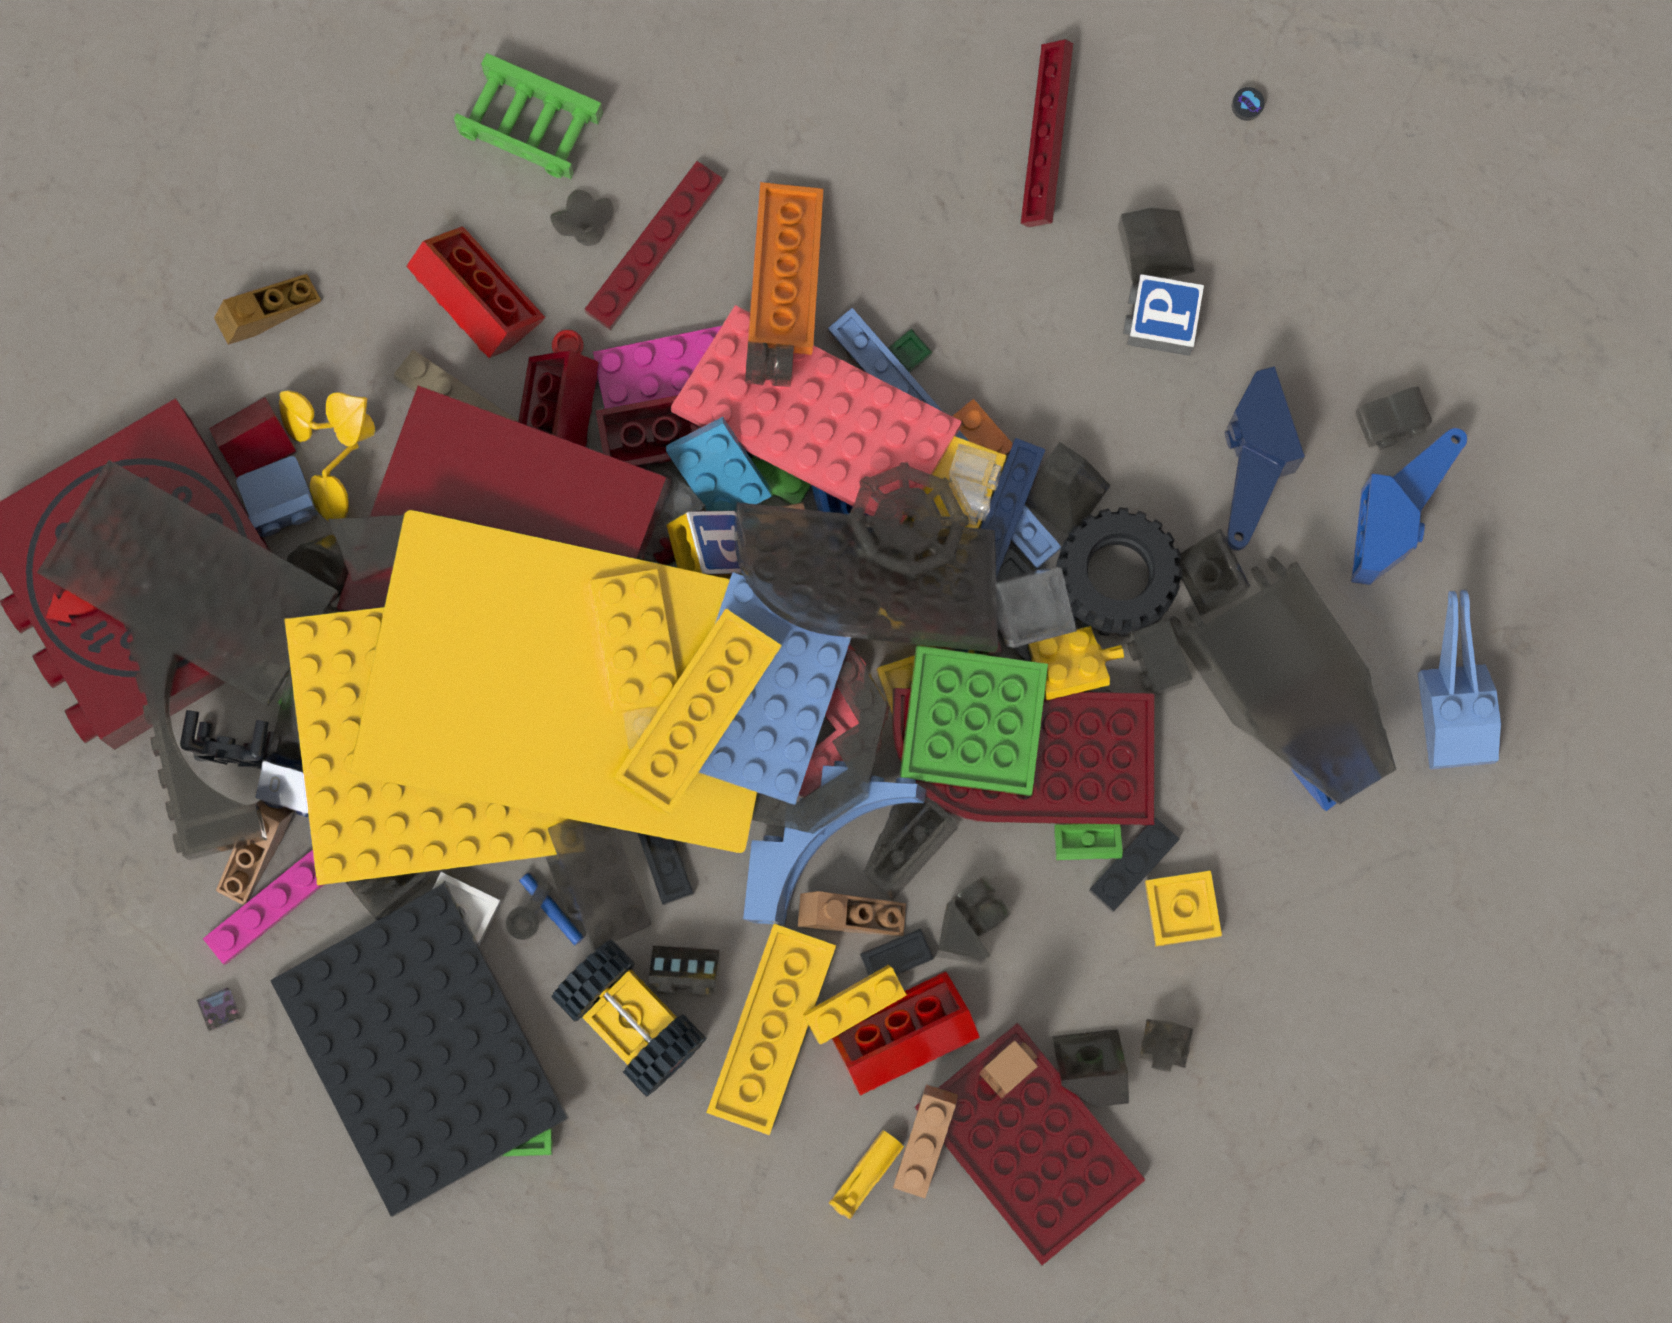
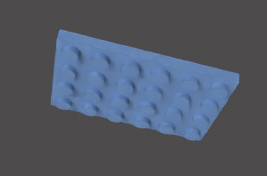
(782, 717)

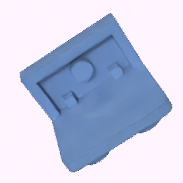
(276, 496)

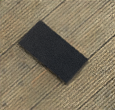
(899, 953)

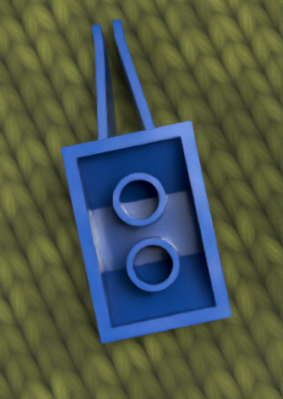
(1393, 505)

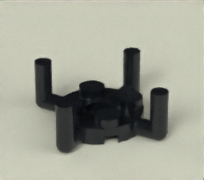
(223, 749)

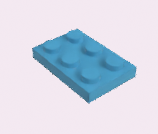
(718, 467)

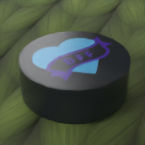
(1247, 103)

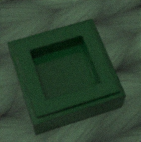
(910, 350)

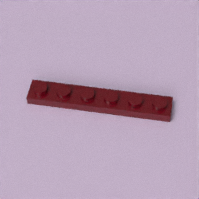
(1047, 133)
(653, 245)

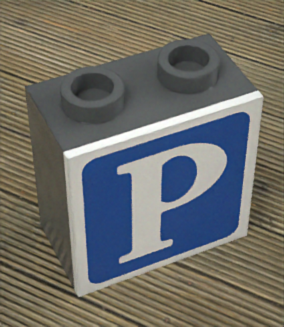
(1163, 314)

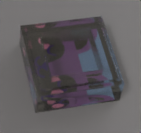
(219, 1009)

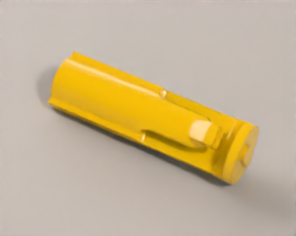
(866, 1174)

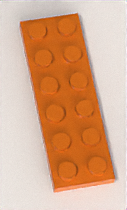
(786, 266)

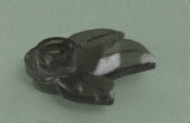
(581, 214)

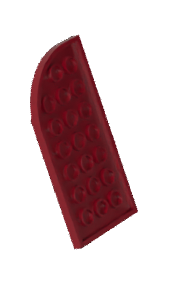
(1088, 767)

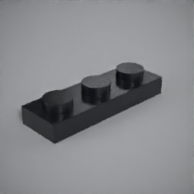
(1134, 865)

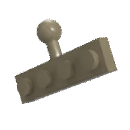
(420, 371)

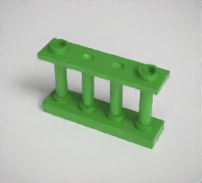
(528, 85)

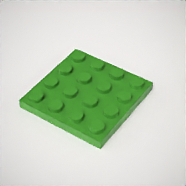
(973, 720)

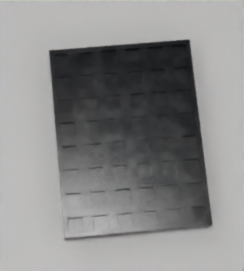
(419, 1050)

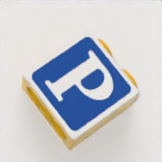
(705, 542)

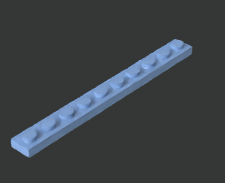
(879, 362)

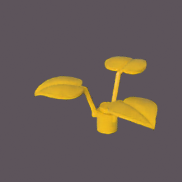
(351, 426)

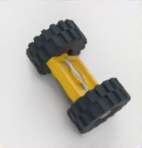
(628, 1017)

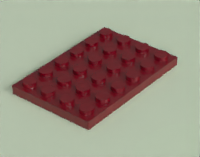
(1035, 1151)

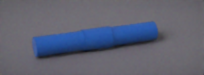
(553, 911)

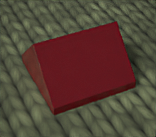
(252, 438)

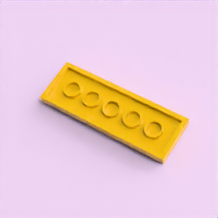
(697, 711)
(771, 1029)

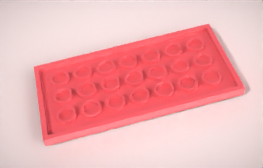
(825, 426)

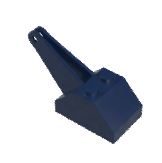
(1265, 450)

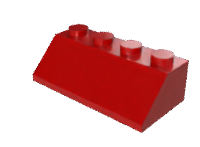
(474, 291)
(906, 1034)

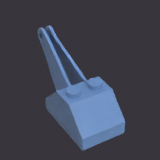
(1461, 701)

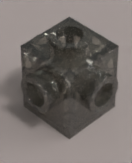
(1165, 1044)

